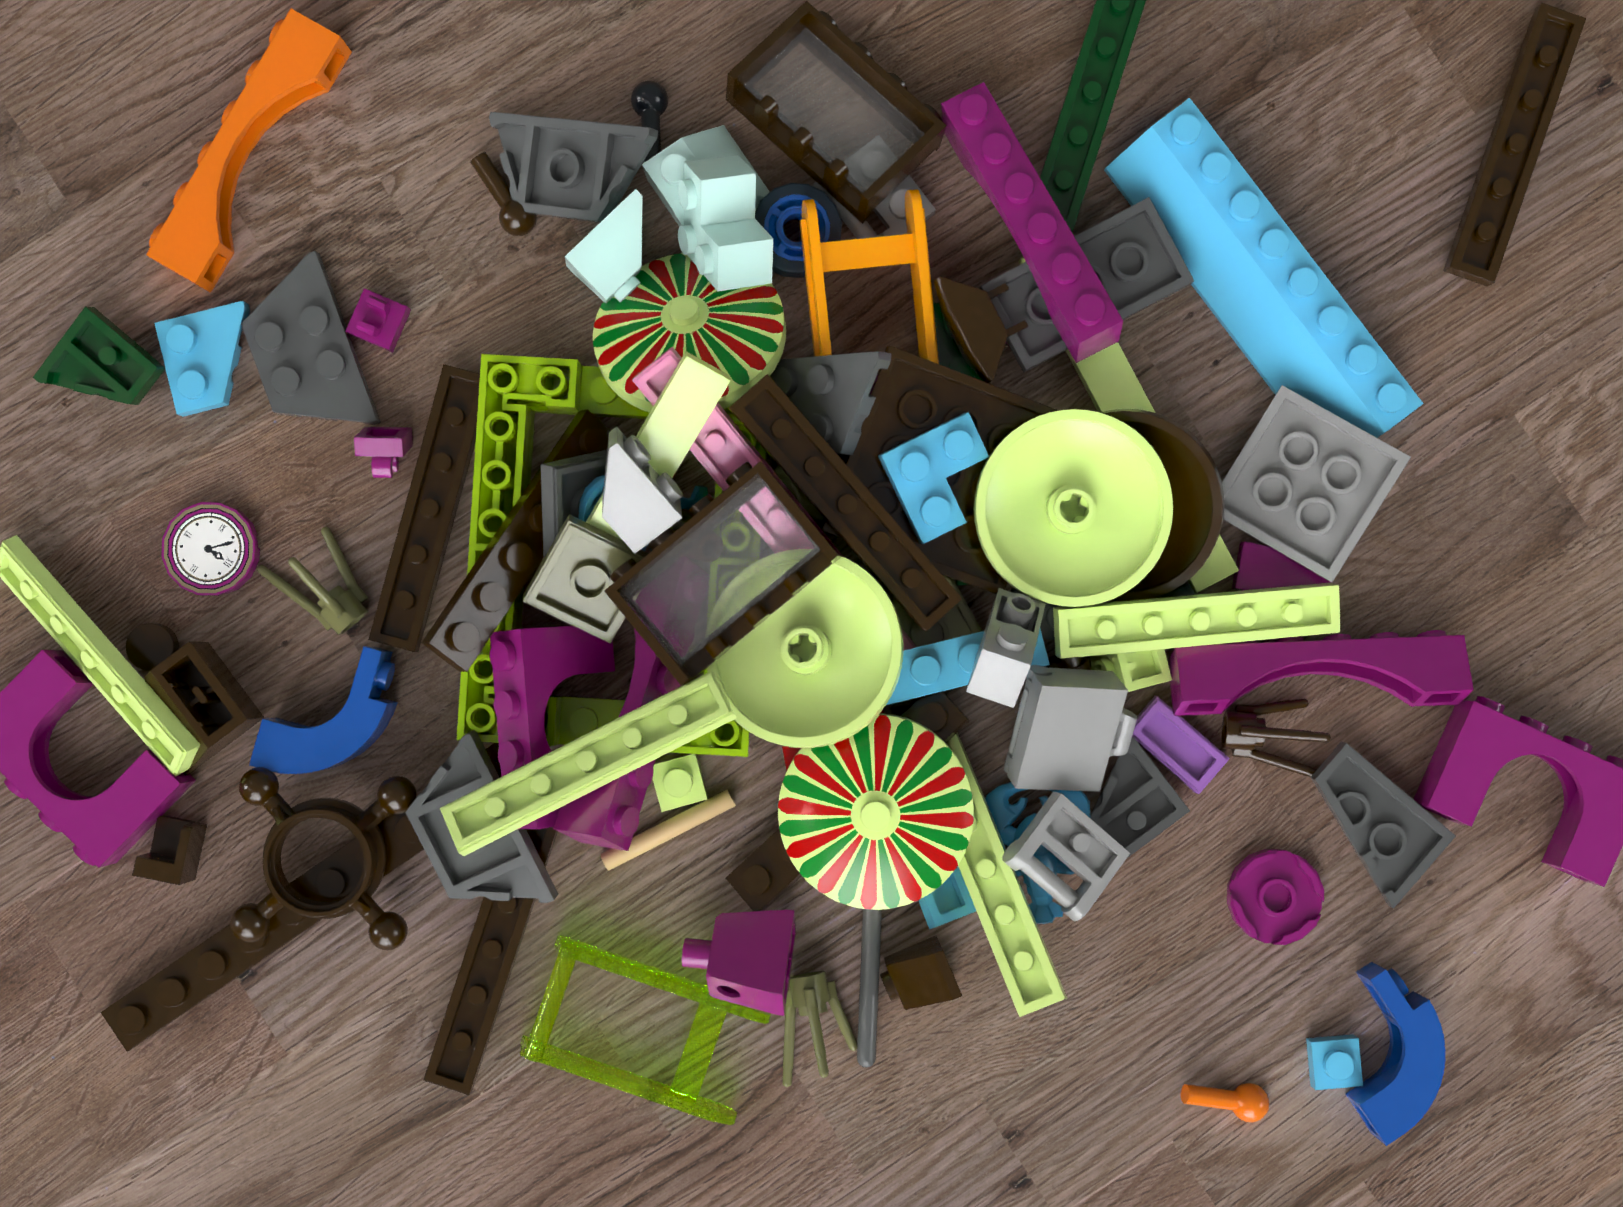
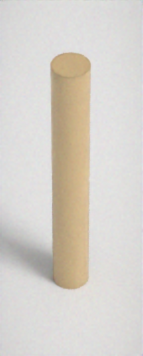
(669, 829)

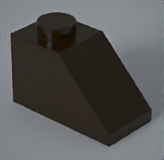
(920, 975)

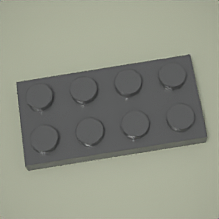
(1132, 261)

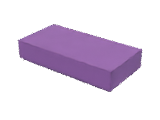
(1178, 745)

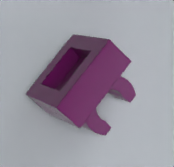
(378, 320)
(384, 446)

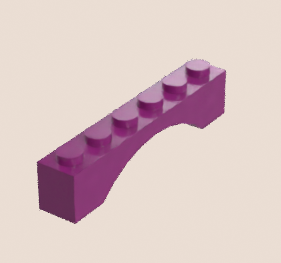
(1059, 266)
(1414, 669)
(612, 812)

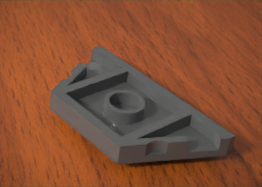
(570, 164)
(305, 352)
(833, 392)
(495, 871)

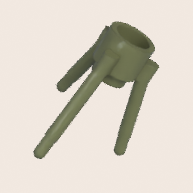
(339, 607)
(810, 994)

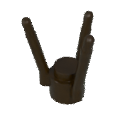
(1244, 731)

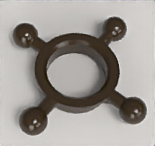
(394, 796)

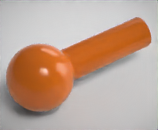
(1247, 1101)

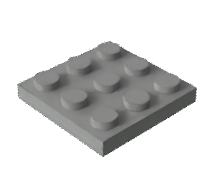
(1309, 483)

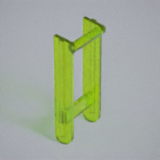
(697, 1051)

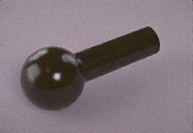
(512, 214)

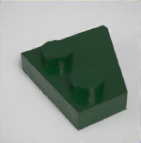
(100, 361)

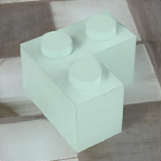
(722, 225)

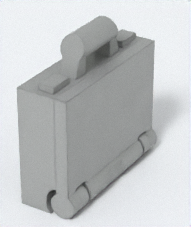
(1068, 729)

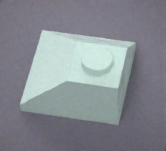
(667, 166)
(611, 252)

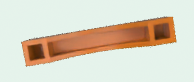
(295, 68)

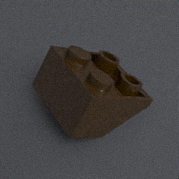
(204, 698)

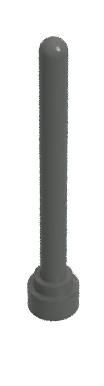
(869, 987)

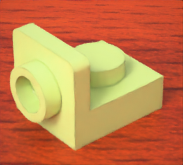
(1135, 669)

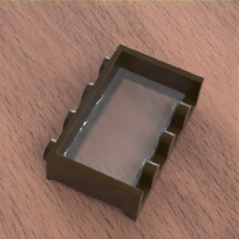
(834, 110)
(720, 572)

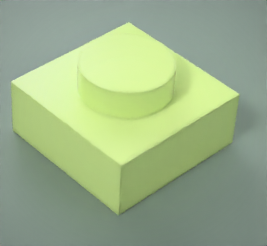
(679, 782)

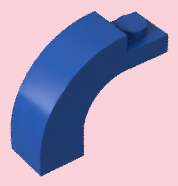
(305, 749)
(1415, 1063)

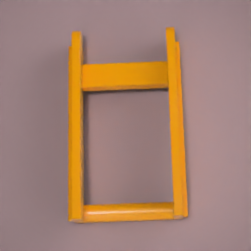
(869, 253)

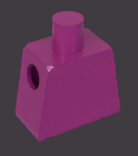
(747, 958)

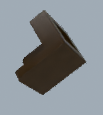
(173, 851)

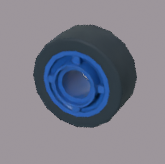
(785, 205)

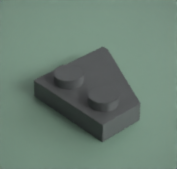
(1136, 801)

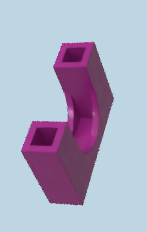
(525, 673)
(1483, 740)
(98, 825)

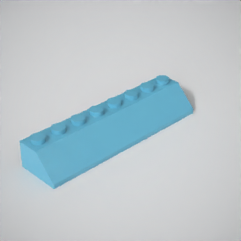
(1260, 274)

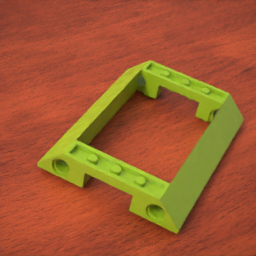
(507, 404)

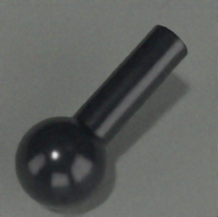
(650, 102)

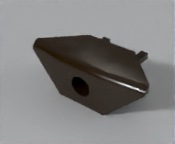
(975, 324)

